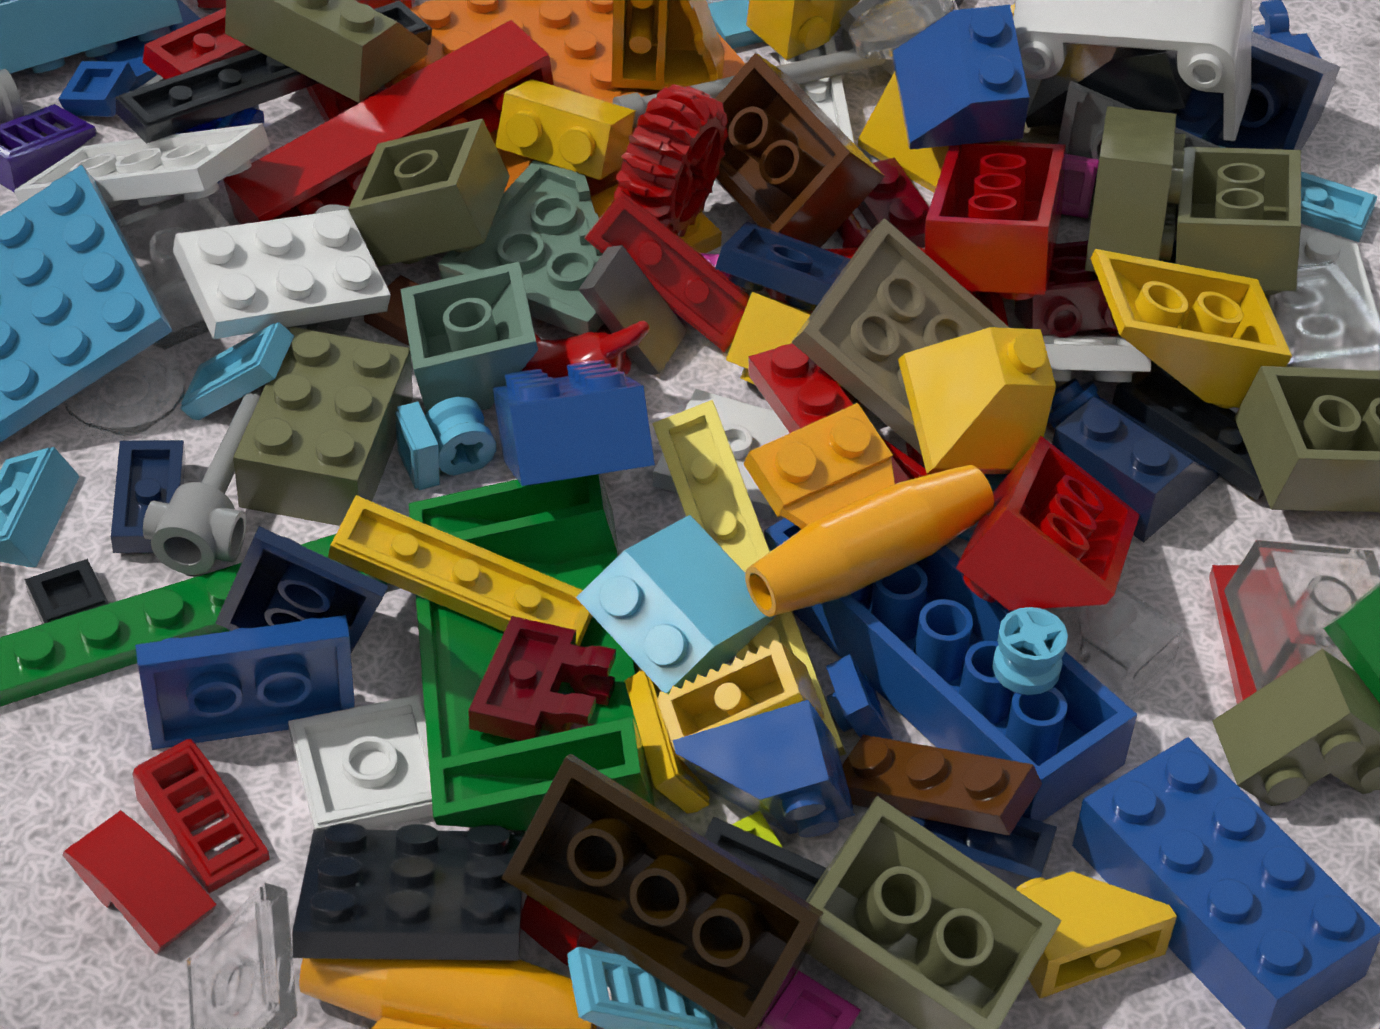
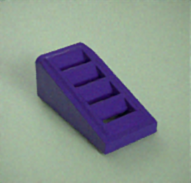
(24, 161)

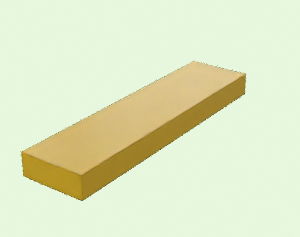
(452, 570)

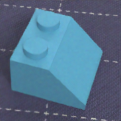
(675, 604)

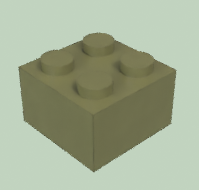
(430, 193)

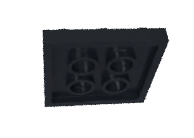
(409, 894)

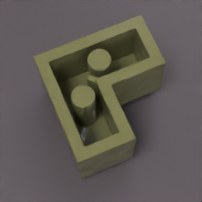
(1302, 729)

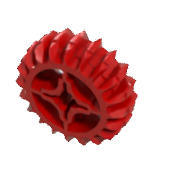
(675, 155)

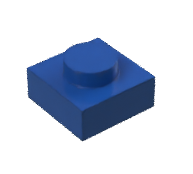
(95, 87)
(855, 700)

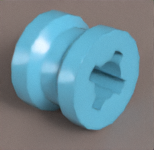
(461, 435)
(1030, 650)

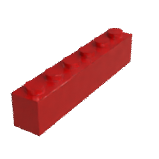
(332, 158)

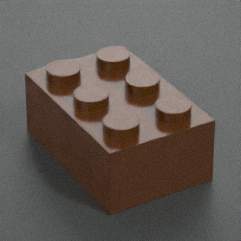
(788, 157)

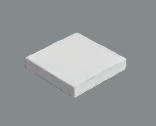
(365, 764)

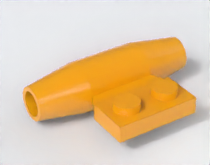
(851, 514)
(445, 993)

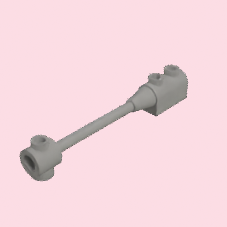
(200, 518)

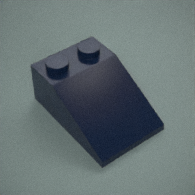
(292, 583)

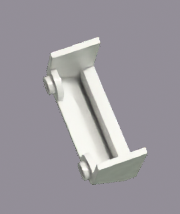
(1207, 34)

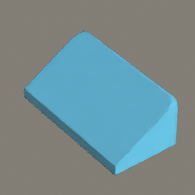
(31, 503)

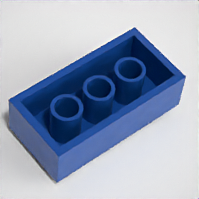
(572, 423)
(1248, 902)

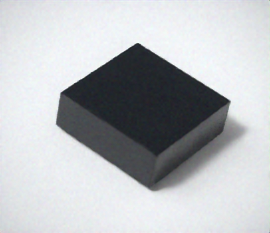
(65, 591)

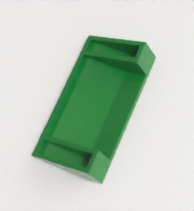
(488, 778)

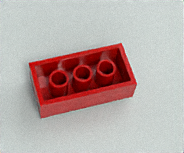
(998, 216)

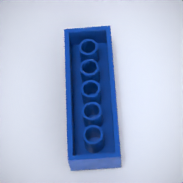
(932, 657)

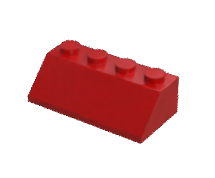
(1050, 537)

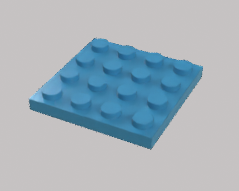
(67, 299)

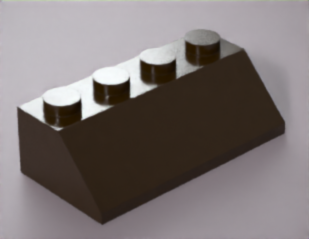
(663, 896)

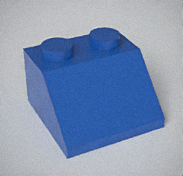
(963, 80)
(774, 765)

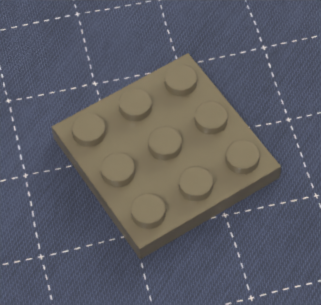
(876, 311)

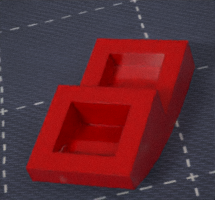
(141, 880)

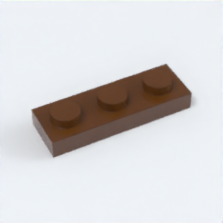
(941, 783)

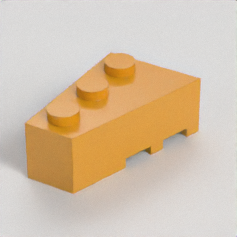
(664, 44)

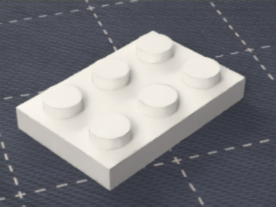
(280, 272)

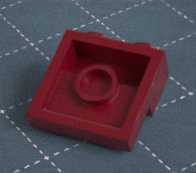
(1072, 298)

